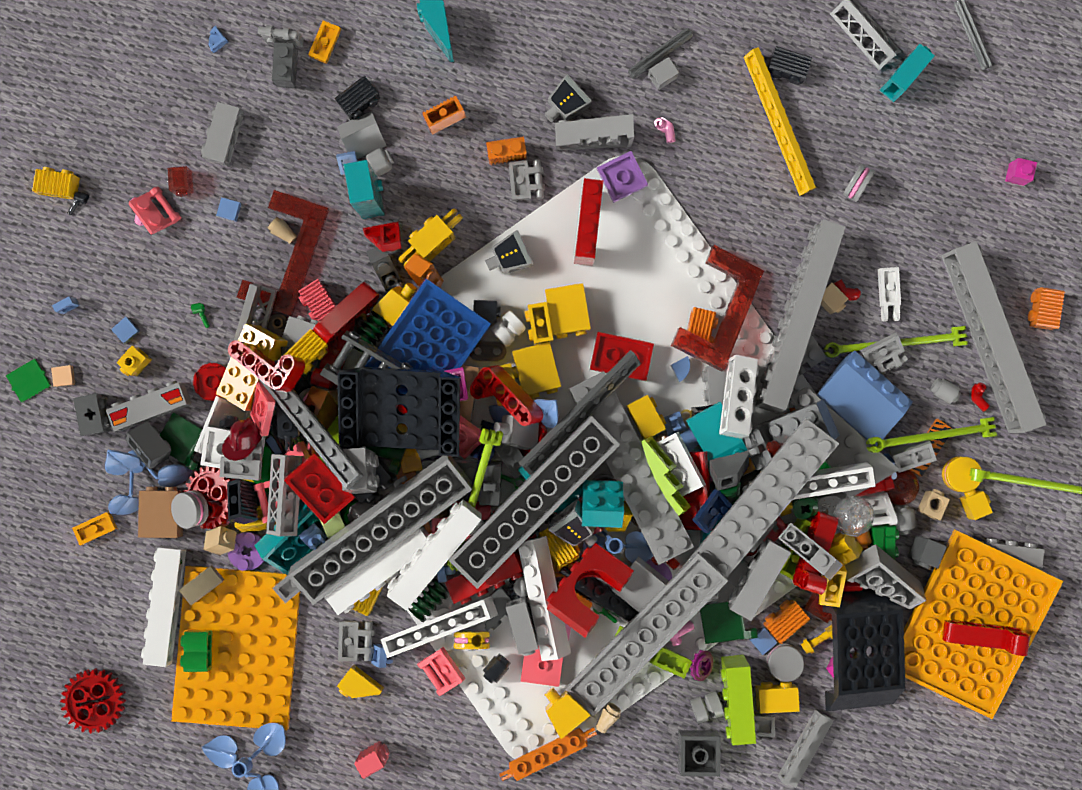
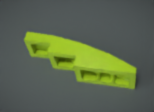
(662, 469)
(669, 660)

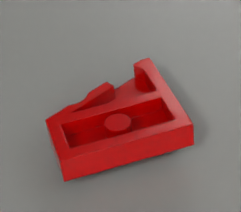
(384, 236)

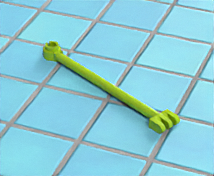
(954, 336)
(984, 428)
(488, 438)
(979, 475)

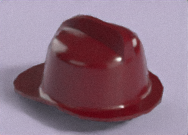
(241, 440)

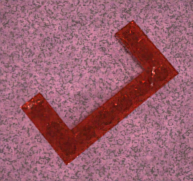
(297, 269)
(719, 352)

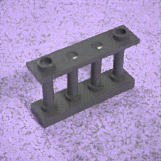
(354, 339)

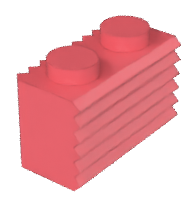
(317, 299)
(372, 759)

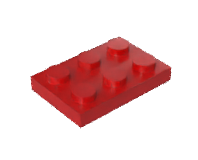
(611, 349)
(318, 488)

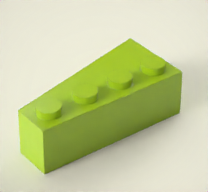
(739, 700)

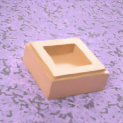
(63, 376)

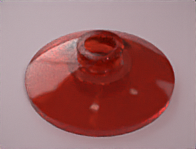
(909, 493)

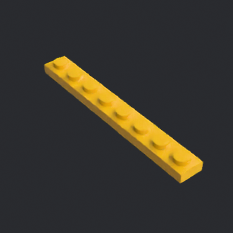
(779, 121)

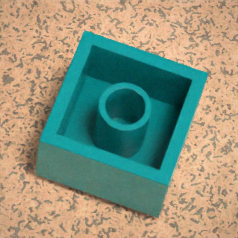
(602, 503)

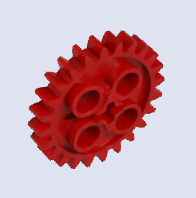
(210, 483)
(88, 683)

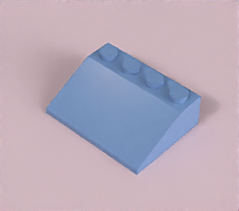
(864, 397)

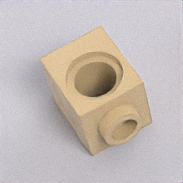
(925, 505)

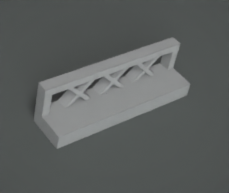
(871, 27)
(250, 307)
(287, 500)
(805, 748)

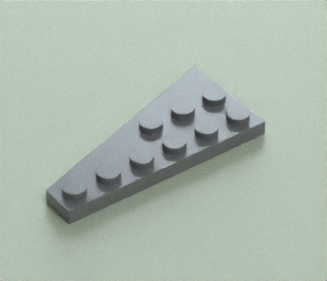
(851, 444)

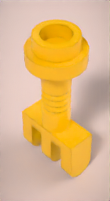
(808, 646)

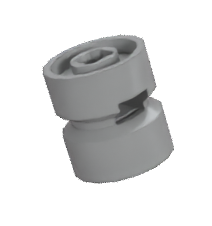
(706, 707)

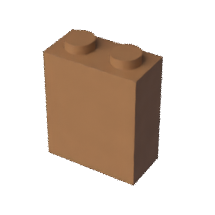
(155, 513)

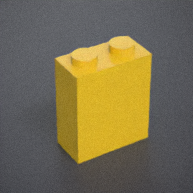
(568, 310)
(537, 369)

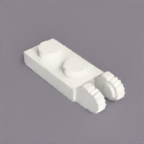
(889, 292)

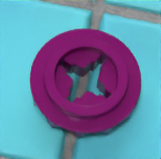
(702, 660)

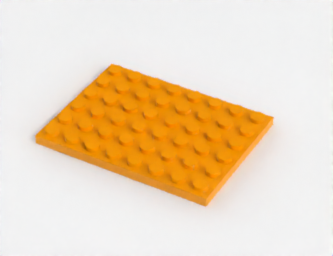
(976, 587)
(250, 652)

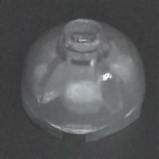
(854, 515)

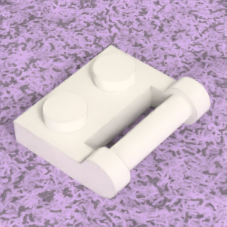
(882, 504)

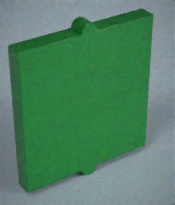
(28, 380)

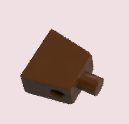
(322, 405)

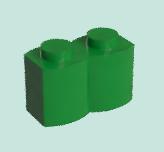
(197, 651)

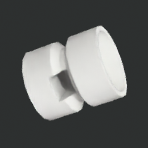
(508, 328)

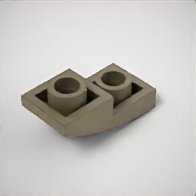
(201, 585)

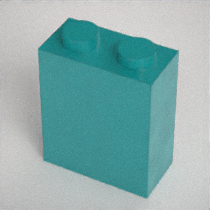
(907, 72)

